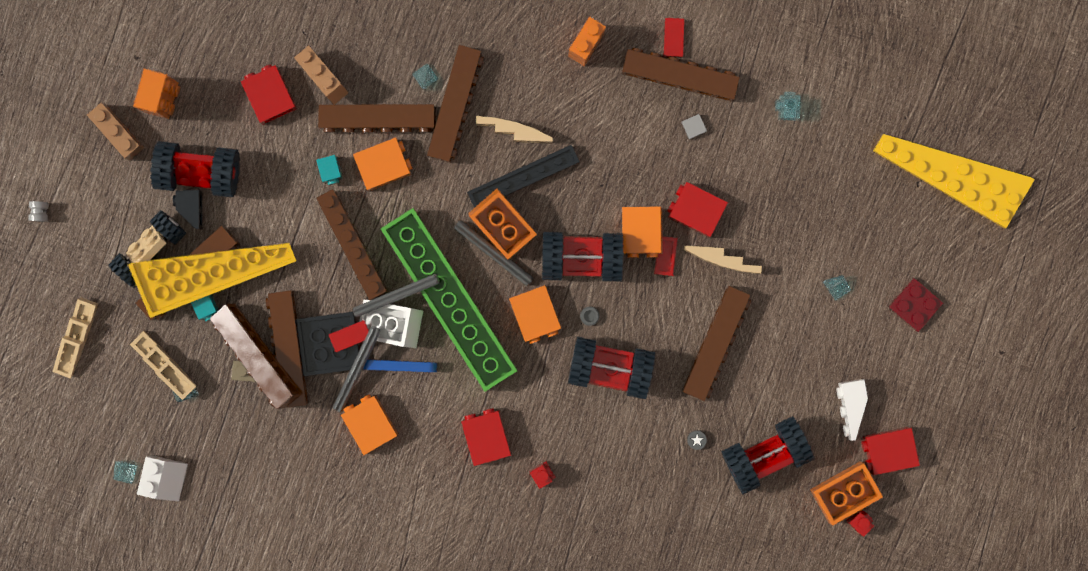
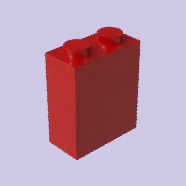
(268, 94)
(696, 209)
(485, 437)
(890, 451)

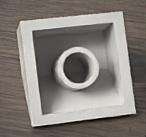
(162, 478)

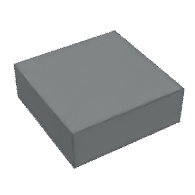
(694, 126)

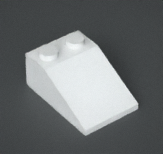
(396, 324)

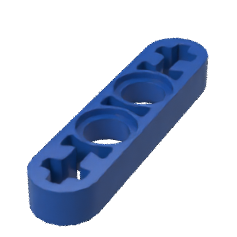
(400, 366)

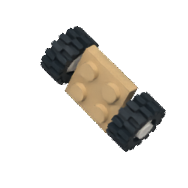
(147, 246)

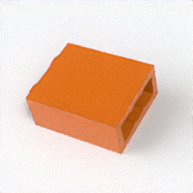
(587, 41)
(383, 164)
(642, 231)
(535, 314)
(369, 424)

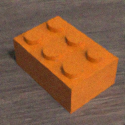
(156, 94)
(502, 223)
(846, 493)

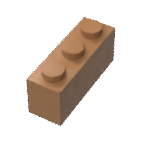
(321, 75)
(115, 131)

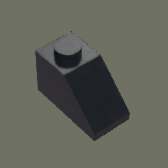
(190, 206)

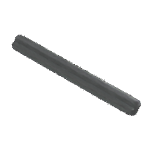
(493, 252)
(396, 295)
(356, 369)

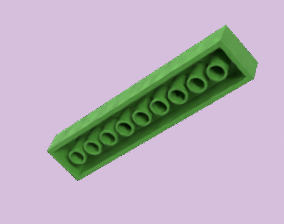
(449, 300)

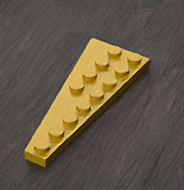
(979, 186)
(183, 279)

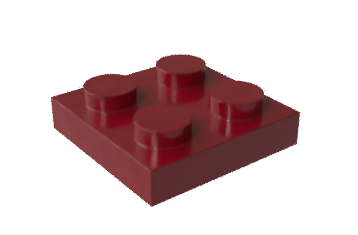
(915, 305)

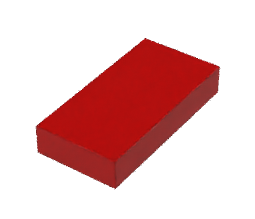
(673, 37)
(665, 262)
(349, 336)

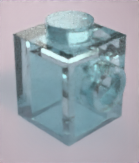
(788, 106)

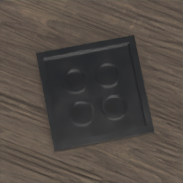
(316, 347)

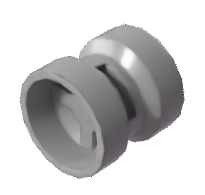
(38, 211)

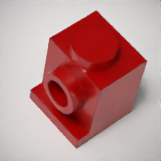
(542, 475)
(861, 522)

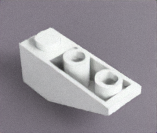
(854, 399)

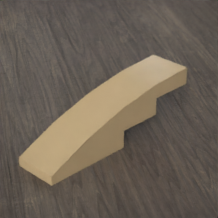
(521, 132)
(716, 257)
(75, 337)
(163, 365)

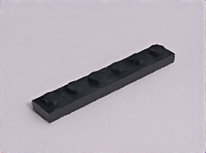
(526, 175)

